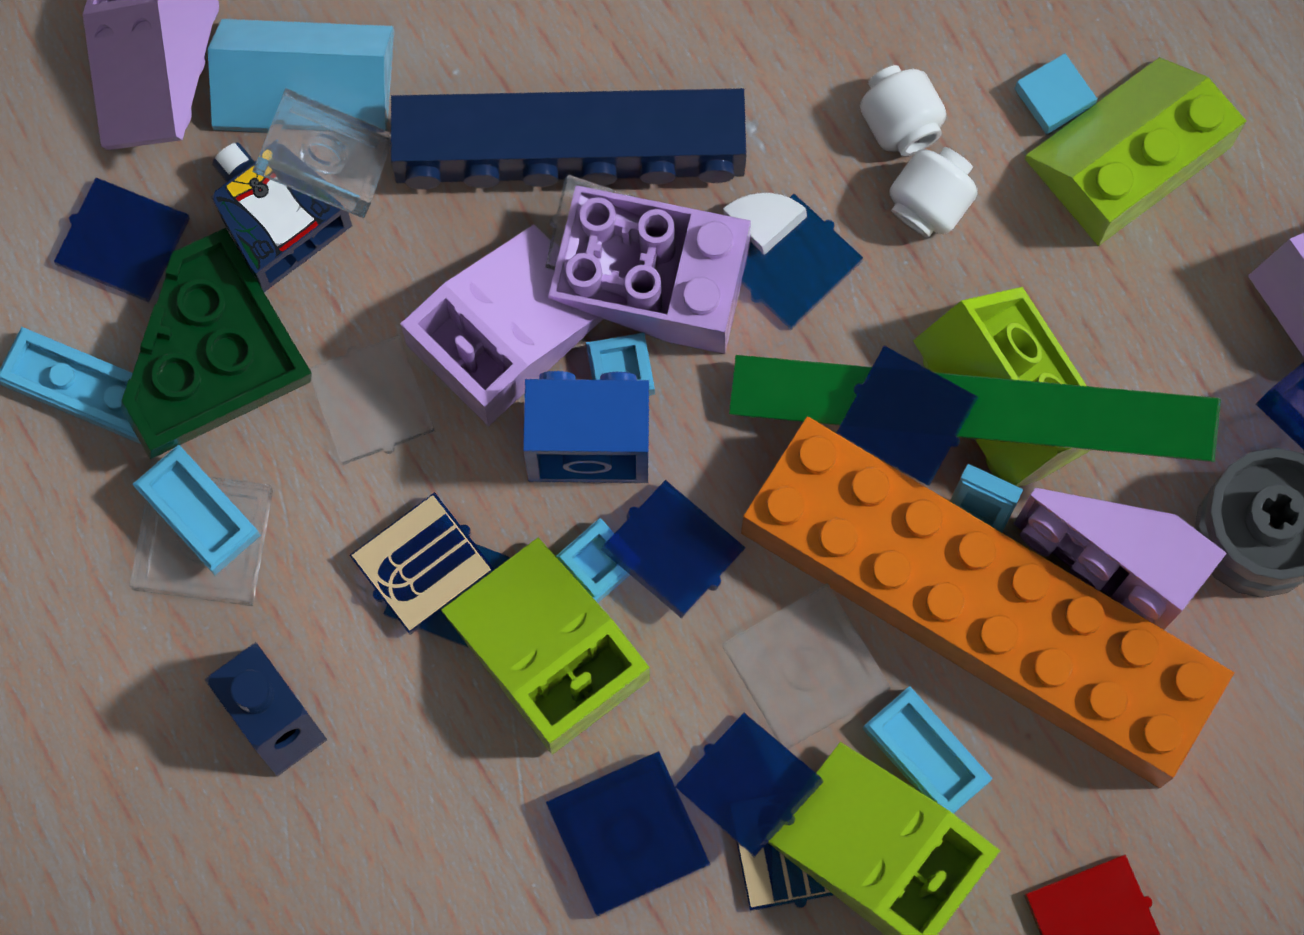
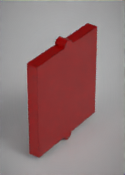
(1094, 903)

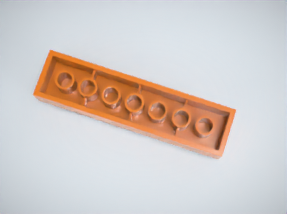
(986, 603)

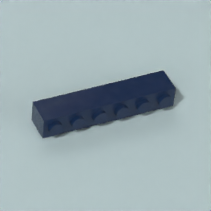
(568, 133)

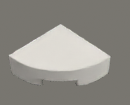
(770, 217)

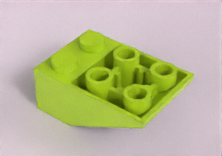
(547, 644)
(884, 847)

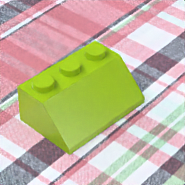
(1136, 146)
(1006, 340)

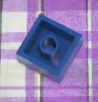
(586, 428)

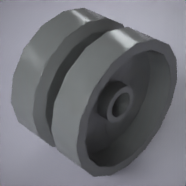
(1236, 518)

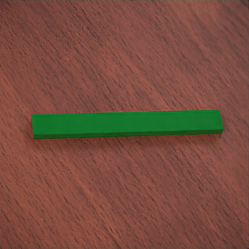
(1004, 410)

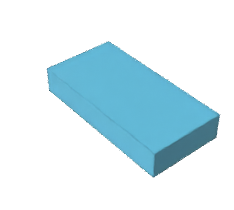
(196, 509)
(926, 751)

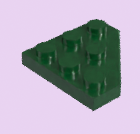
(208, 349)

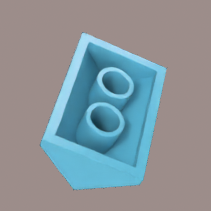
(324, 61)

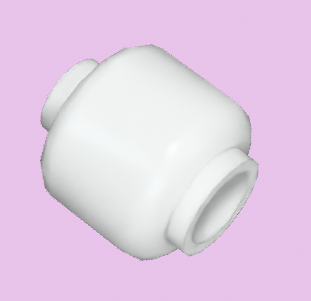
(903, 110)
(933, 191)

